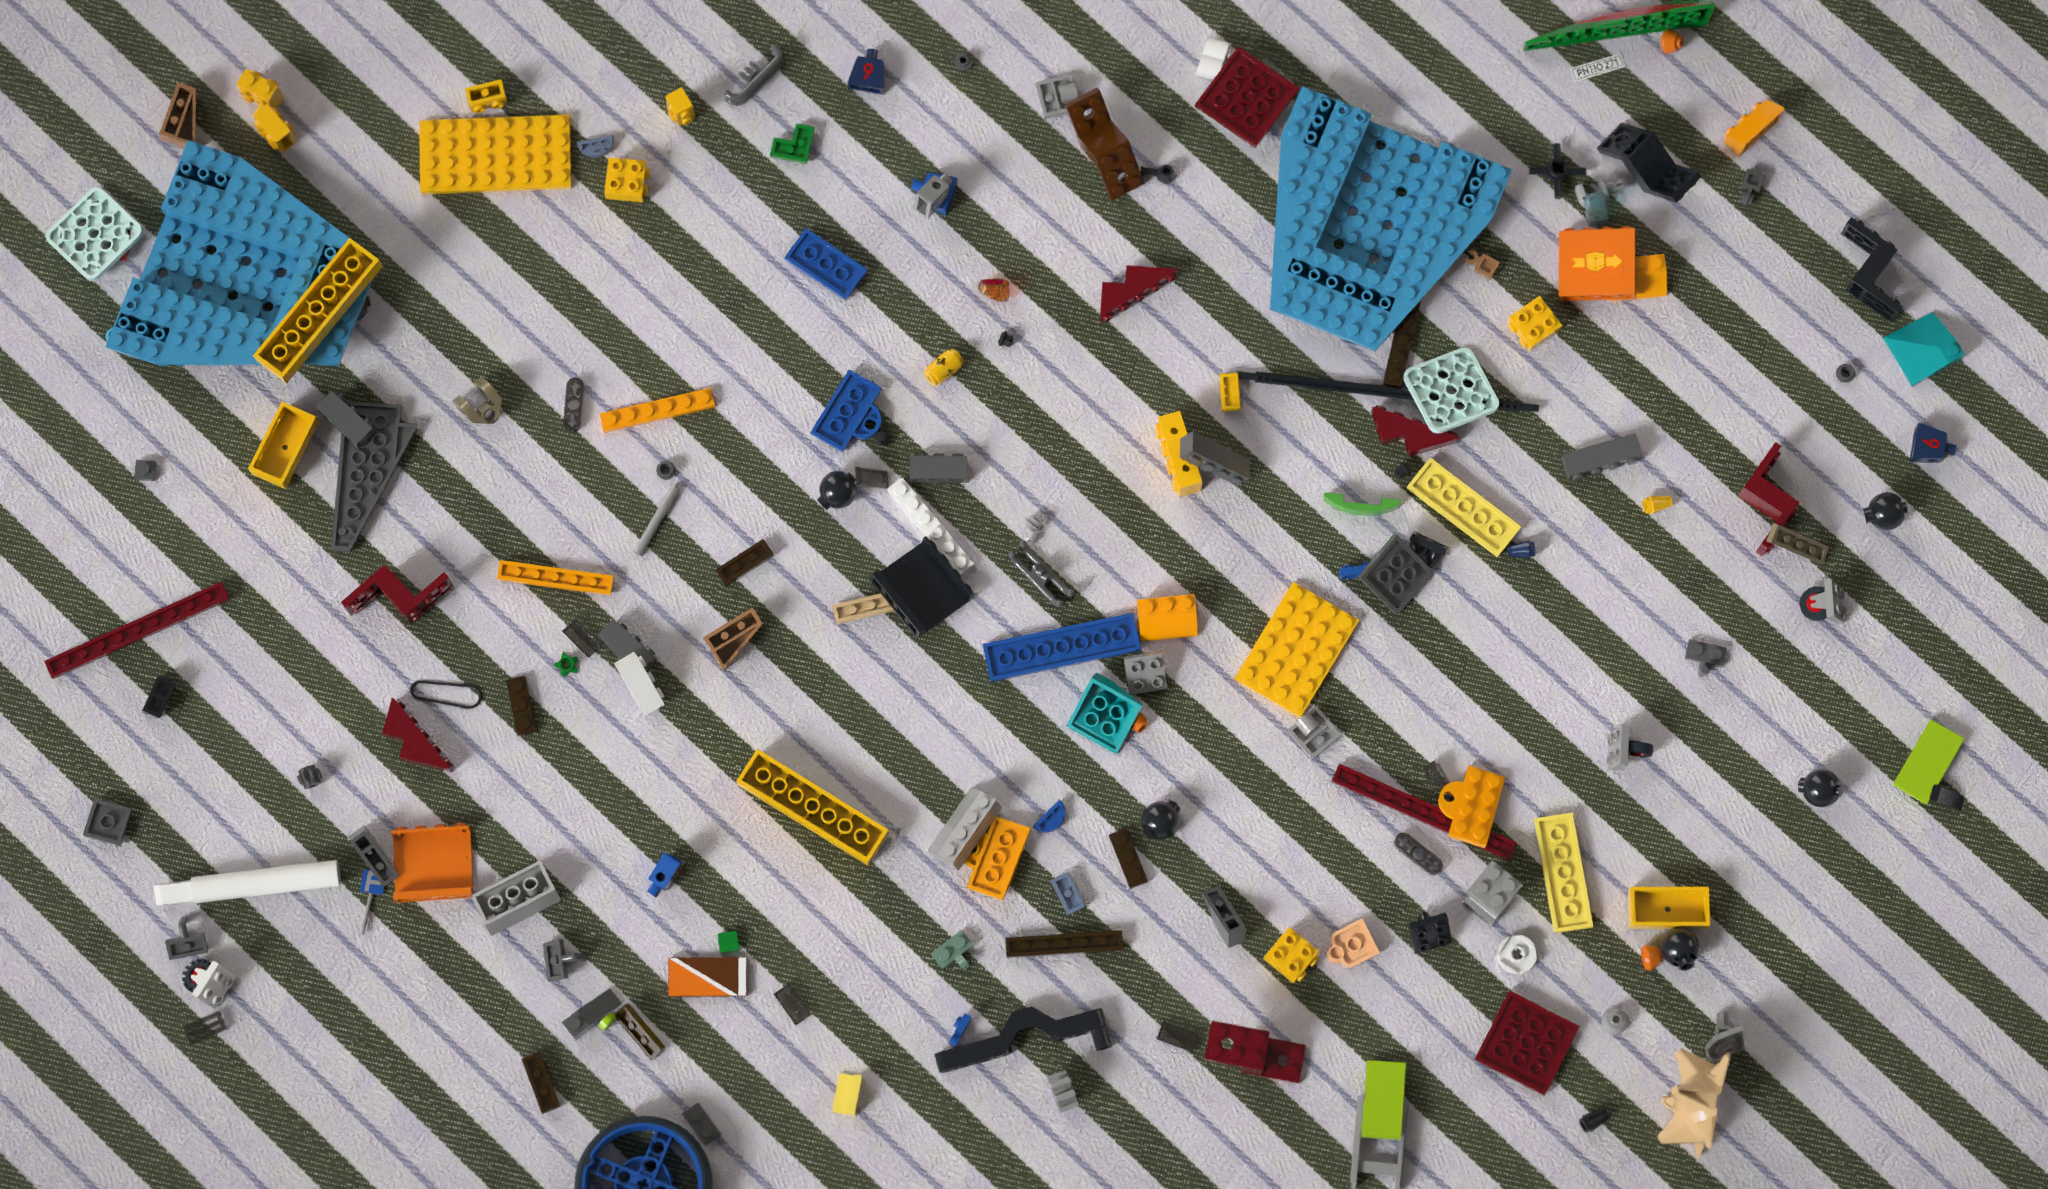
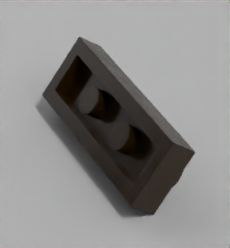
(744, 562)
(521, 706)
(1128, 858)
(639, 1031)
(541, 1083)

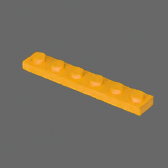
(657, 410)
(555, 577)

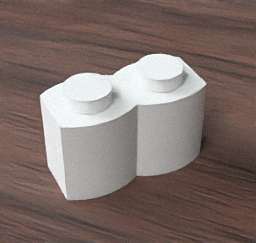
(1213, 58)

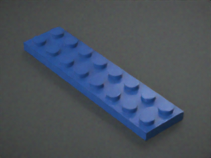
(1061, 647)

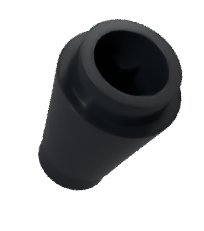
(1591, 1121)

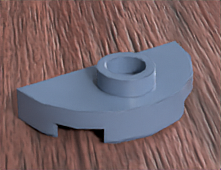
(596, 147)

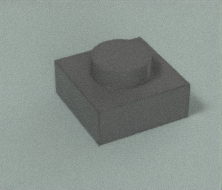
(145, 470)

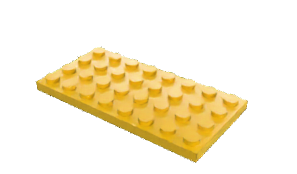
(495, 154)

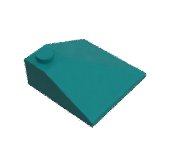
(1924, 348)
(1105, 713)

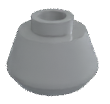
(1612, 1023)

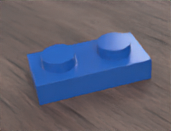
(1350, 571)

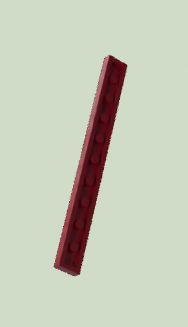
(137, 630)
(1412, 807)

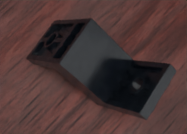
(1649, 162)
(1881, 254)

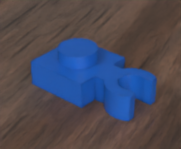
(961, 1025)

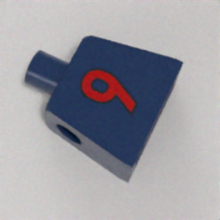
(867, 74)
(1929, 445)

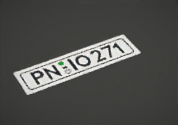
(1597, 67)

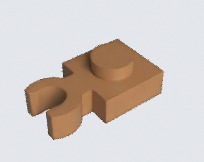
(1484, 265)

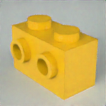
(486, 96)
(680, 107)

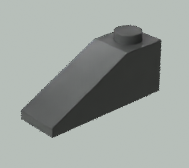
(373, 855)
(1225, 917)
(591, 1014)

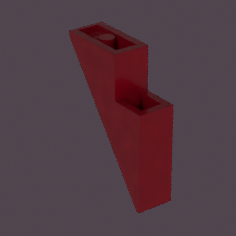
(1137, 284)
(1416, 436)
(415, 746)

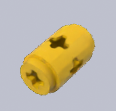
(948, 360)

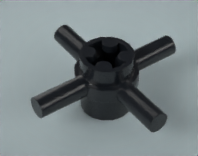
(1557, 178)

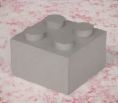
(1494, 889)

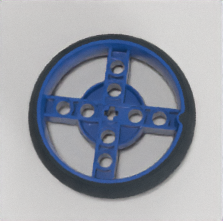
(665, 1133)

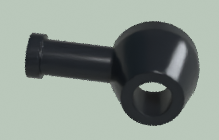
(1161, 176)

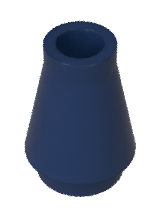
(1523, 549)

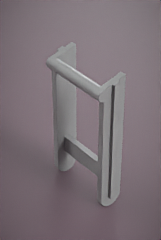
(1377, 1167)

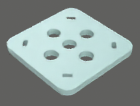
(93, 253)
(1457, 373)

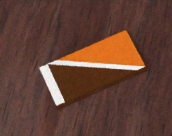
(707, 977)

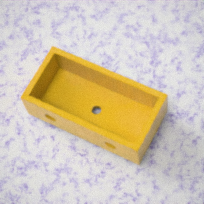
(288, 428)
(1185, 476)
(1687, 907)

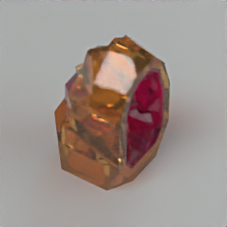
(995, 289)

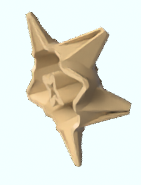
(1694, 1101)

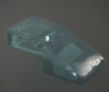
(1595, 209)

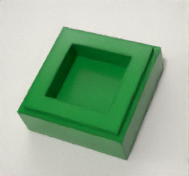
(728, 942)

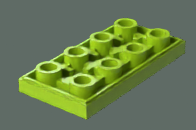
(1928, 761)
(1383, 1100)

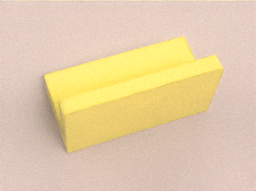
(847, 1094)

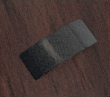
(1947, 797)

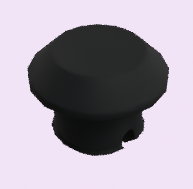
(1005, 339)
(882, 437)
(1402, 471)

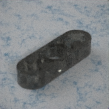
(579, 392)
(1418, 862)

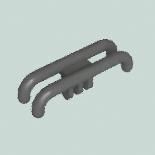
(756, 78)
(1040, 574)

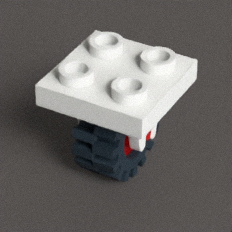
(207, 981)

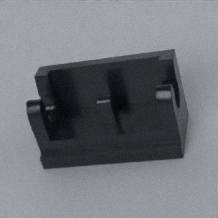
(158, 697)

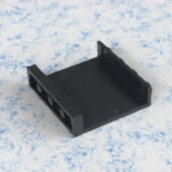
(922, 587)

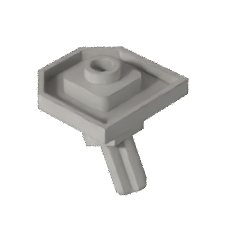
(1725, 1038)

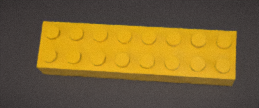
(318, 310)
(812, 807)

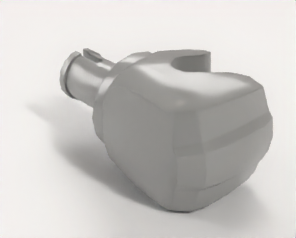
(1606, 189)

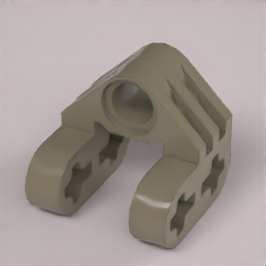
(479, 415)

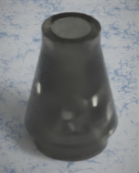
(1436, 774)

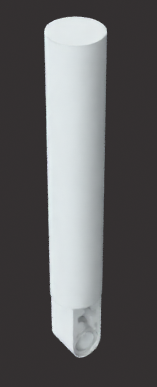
(250, 883)

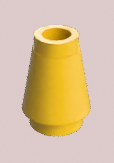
(1654, 504)

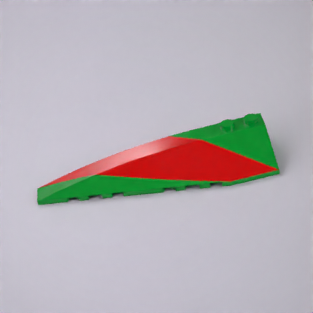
(1628, 23)

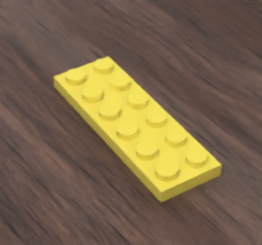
(1463, 507)
(1563, 873)

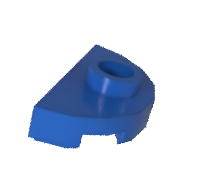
(1051, 819)

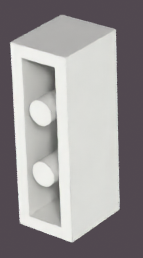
(640, 683)

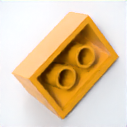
(1753, 126)
(1650, 277)
(1167, 617)

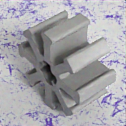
(1062, 1091)

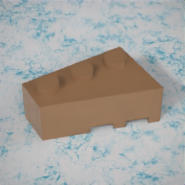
(180, 117)
(732, 637)

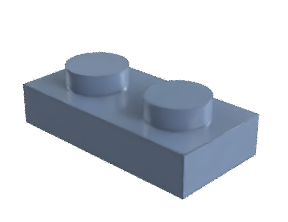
(1067, 893)

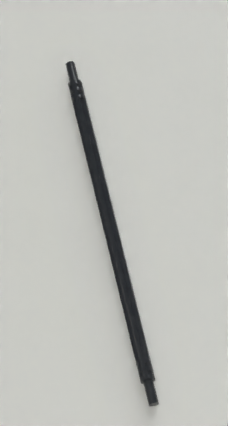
(1362, 388)

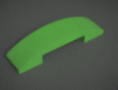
(1336, 501)

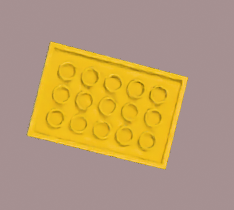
(1296, 649)

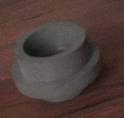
(963, 66)
(1849, 369)
(665, 464)

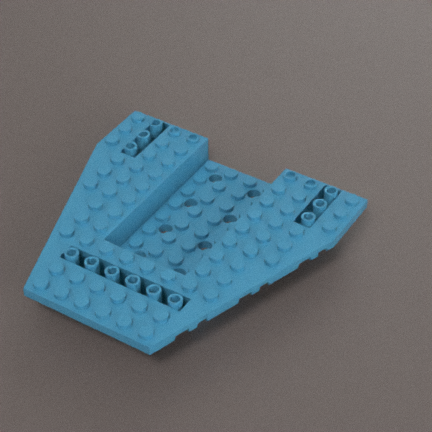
(1319, 179)
(244, 215)

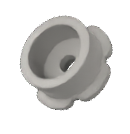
(1033, 524)

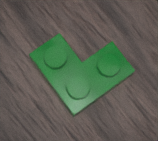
(797, 149)

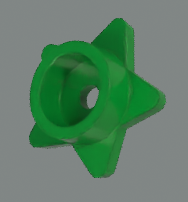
(566, 659)

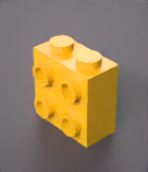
(258, 89)
(274, 128)
(626, 179)
(1534, 324)
(1292, 955)

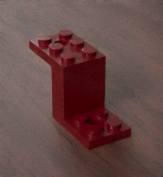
(1769, 498)
(397, 594)
(1255, 1052)

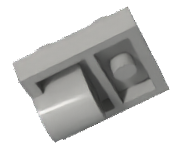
(1055, 93)
(1145, 672)
(1313, 732)

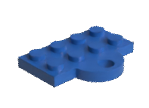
(849, 412)

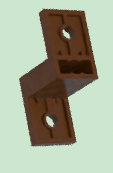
(1104, 144)

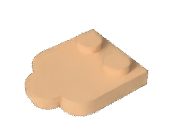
(1352, 945)

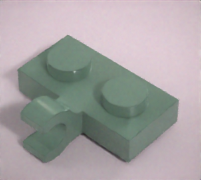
(952, 951)

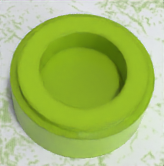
(607, 1021)

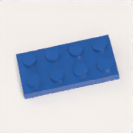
(825, 264)

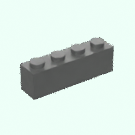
(1601, 457)
(1214, 458)

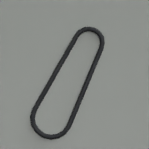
(448, 684)

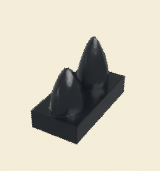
(1434, 552)

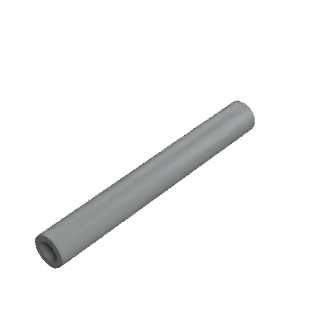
(655, 521)

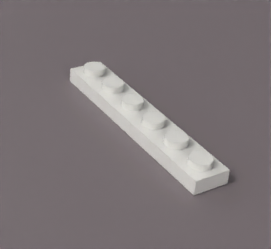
(930, 526)

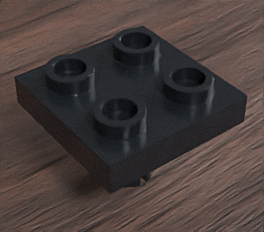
(1429, 932)

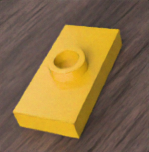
(1230, 392)

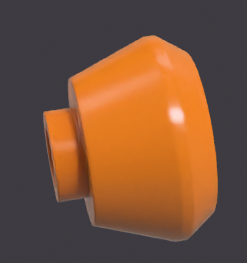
(1671, 41)
(1651, 957)

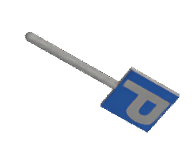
(372, 886)

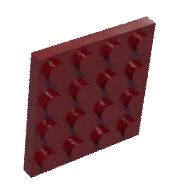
(1246, 97)
(1526, 1043)

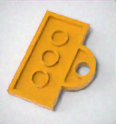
(1473, 805)
(997, 858)

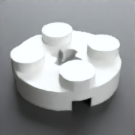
(1505, 955)

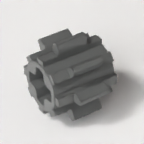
(309, 776)

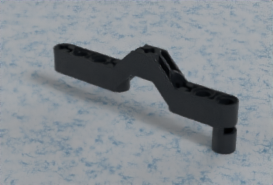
(1023, 1020)

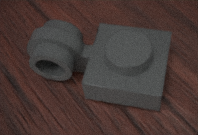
(1751, 182)

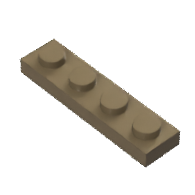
(1797, 544)

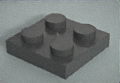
(107, 822)

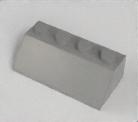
(965, 828)
(515, 898)

